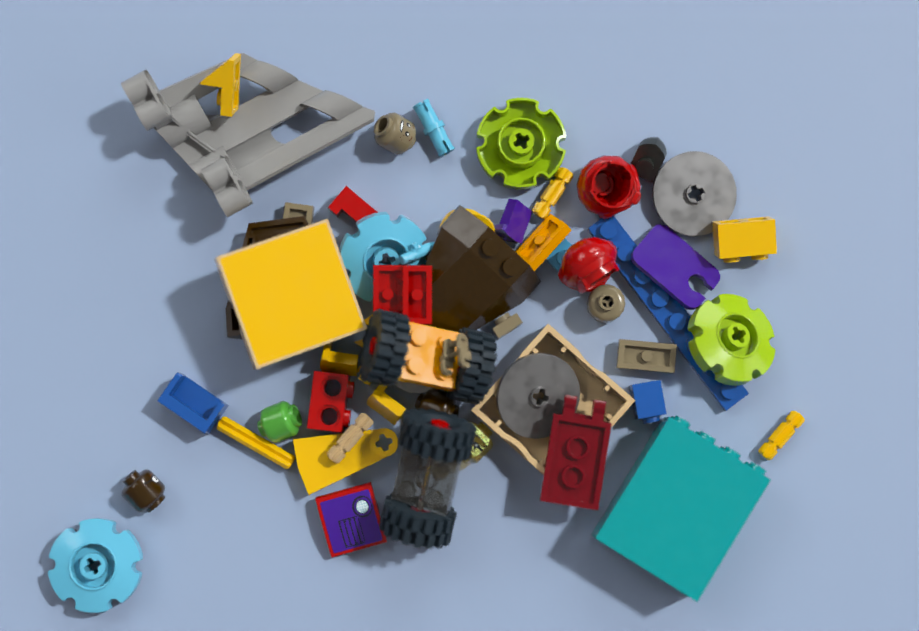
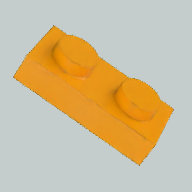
(543, 241)

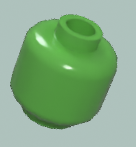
(279, 421)

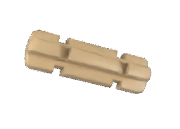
(350, 438)

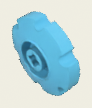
(374, 238)
(76, 553)

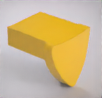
(338, 362)
(385, 405)

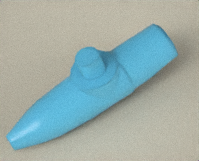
(416, 252)

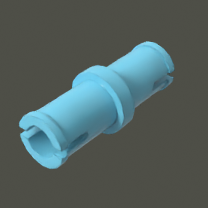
(433, 128)

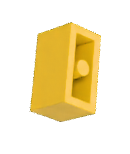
(744, 238)

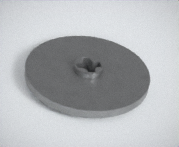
(674, 184)
(529, 376)

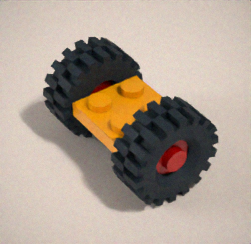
(412, 352)

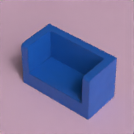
(193, 403)

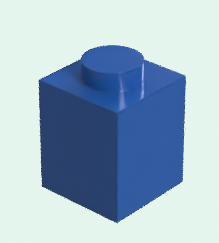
(648, 401)

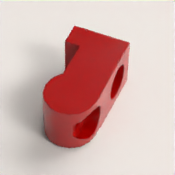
(351, 205)

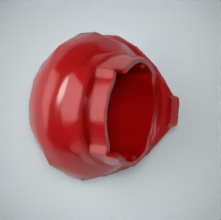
(608, 186)
(588, 264)

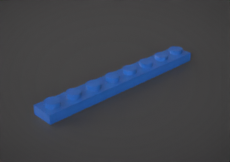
(664, 308)

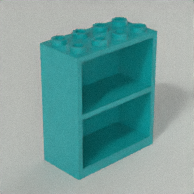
(681, 506)

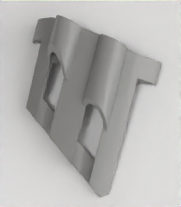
(239, 149)

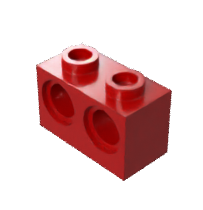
(322, 401)

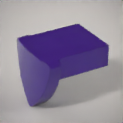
(513, 222)

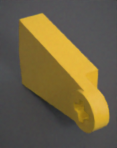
(320, 471)

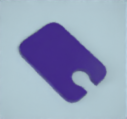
(671, 263)

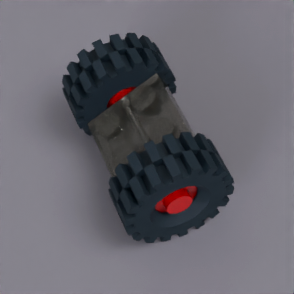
(426, 478)

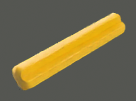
(255, 442)

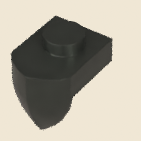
(649, 158)

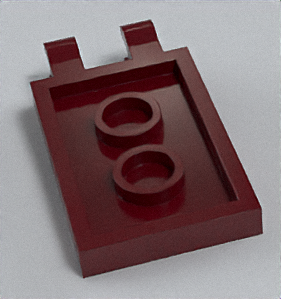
(576, 456)

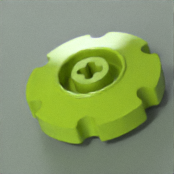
(525, 122)
(731, 339)

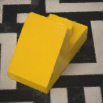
(228, 78)

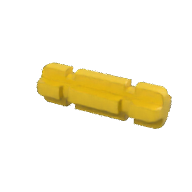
(552, 193)
(781, 435)

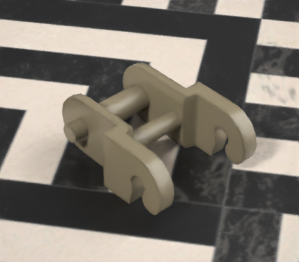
(449, 353)

